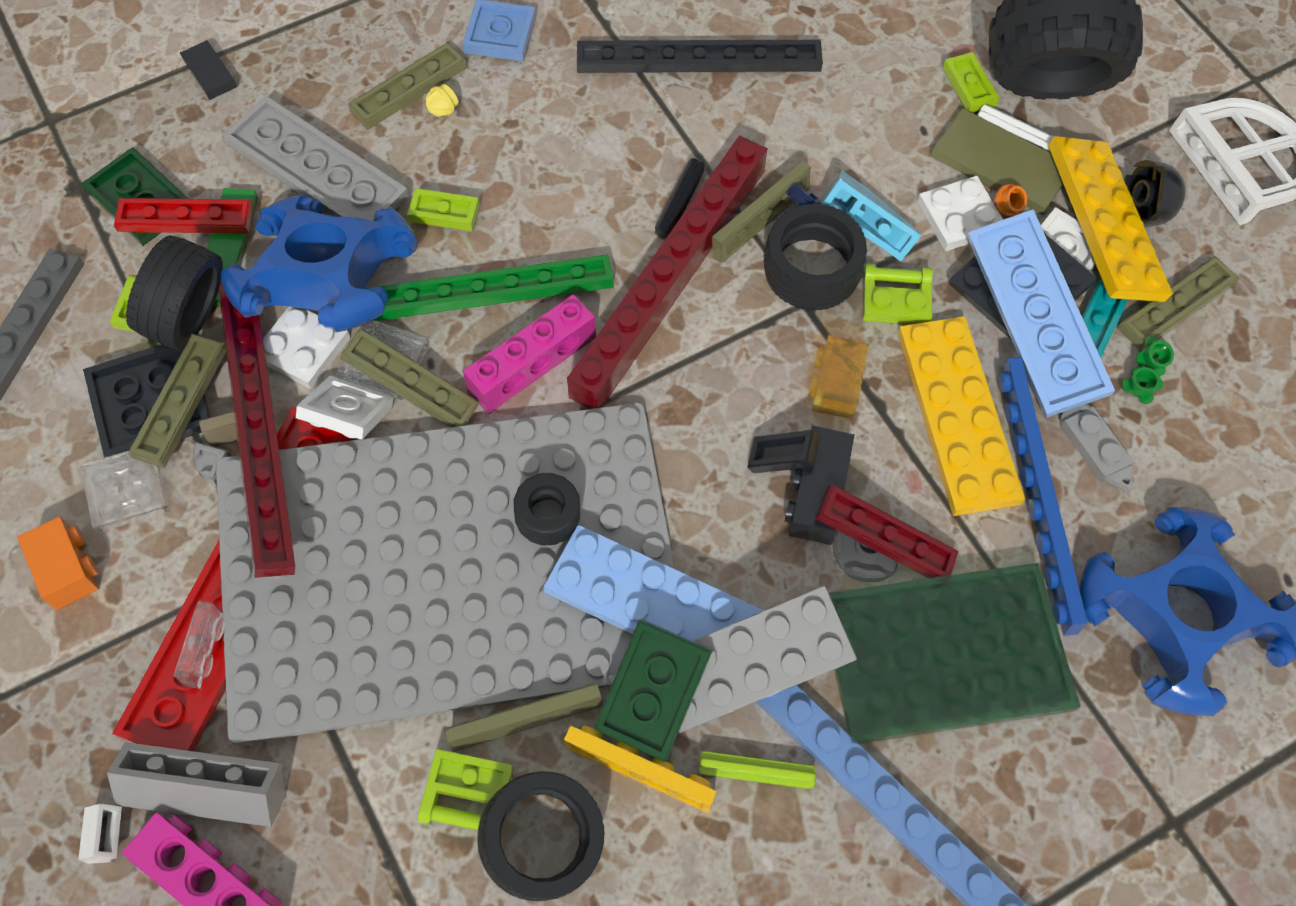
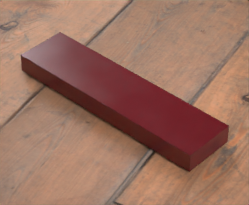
(885, 533)

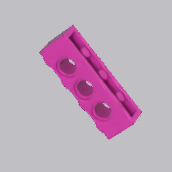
(530, 354)
(152, 854)

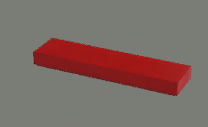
(183, 215)

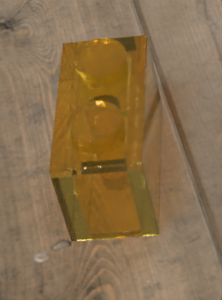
(839, 378)

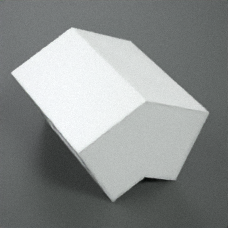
(91, 833)

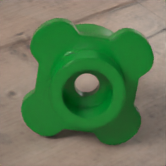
(1163, 352)
(1148, 378)

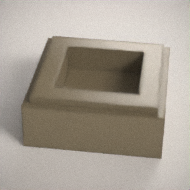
(219, 429)

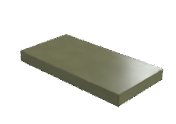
(999, 159)

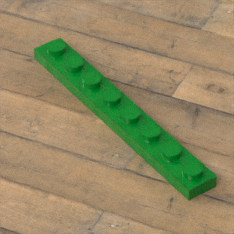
(497, 287)

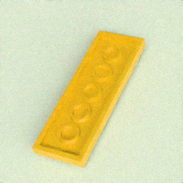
(1109, 220)
(960, 416)

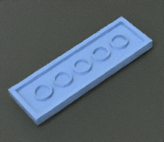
(1040, 314)
(629, 586)

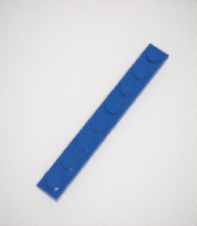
(1043, 503)

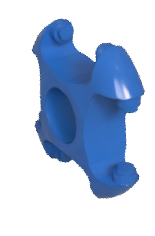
(319, 263)
(1179, 647)

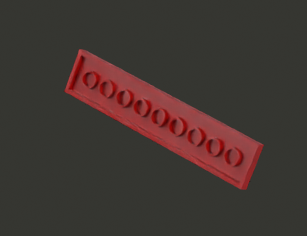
(162, 707)

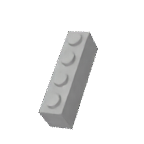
(197, 784)

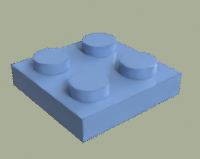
(499, 30)

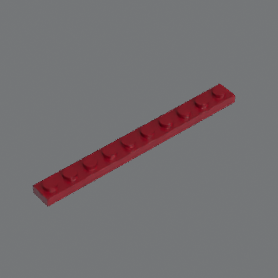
(257, 444)

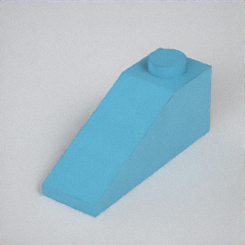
(873, 215)

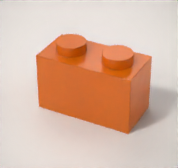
(59, 562)

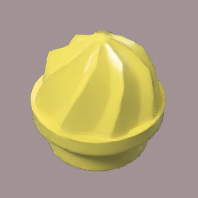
(441, 100)

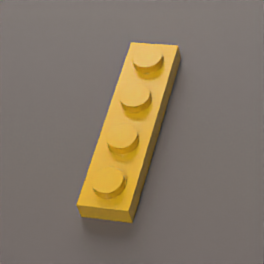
(655, 774)

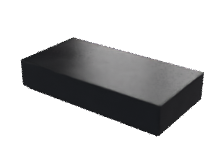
(208, 70)
(784, 451)

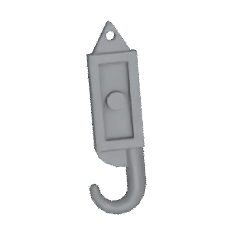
(1098, 446)

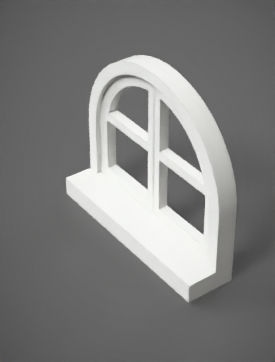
(1222, 164)

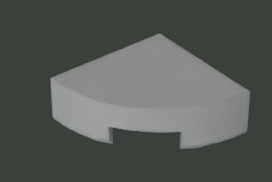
(206, 459)

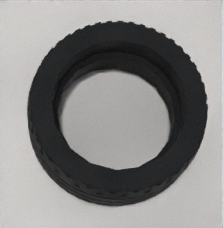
(824, 225)
(174, 291)
(590, 836)

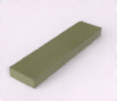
(407, 85)
(759, 213)
(1187, 298)
(409, 379)
(177, 401)
(523, 717)

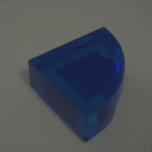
(801, 197)

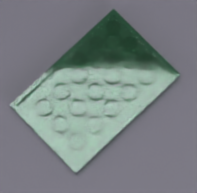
(951, 654)

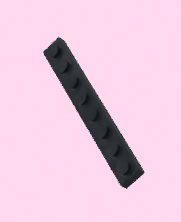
(699, 56)

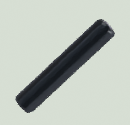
(680, 197)

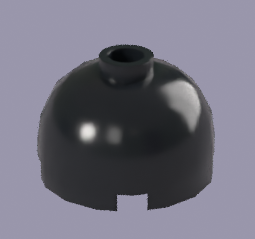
(1156, 191)

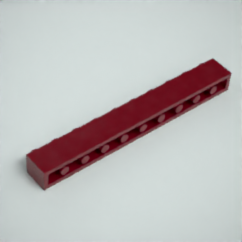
(666, 275)

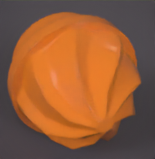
(1010, 200)

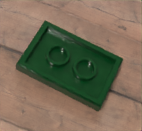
(130, 177)
(653, 689)

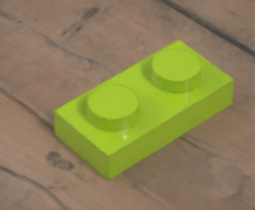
(970, 82)
(443, 209)

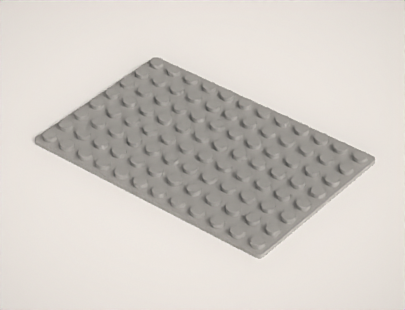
(417, 577)

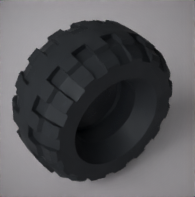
(1064, 46)

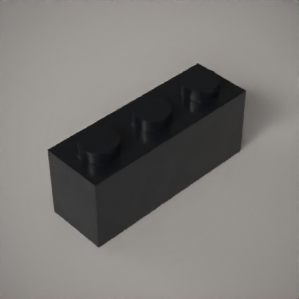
(811, 483)

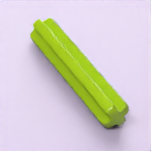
(757, 770)

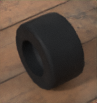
(545, 487)

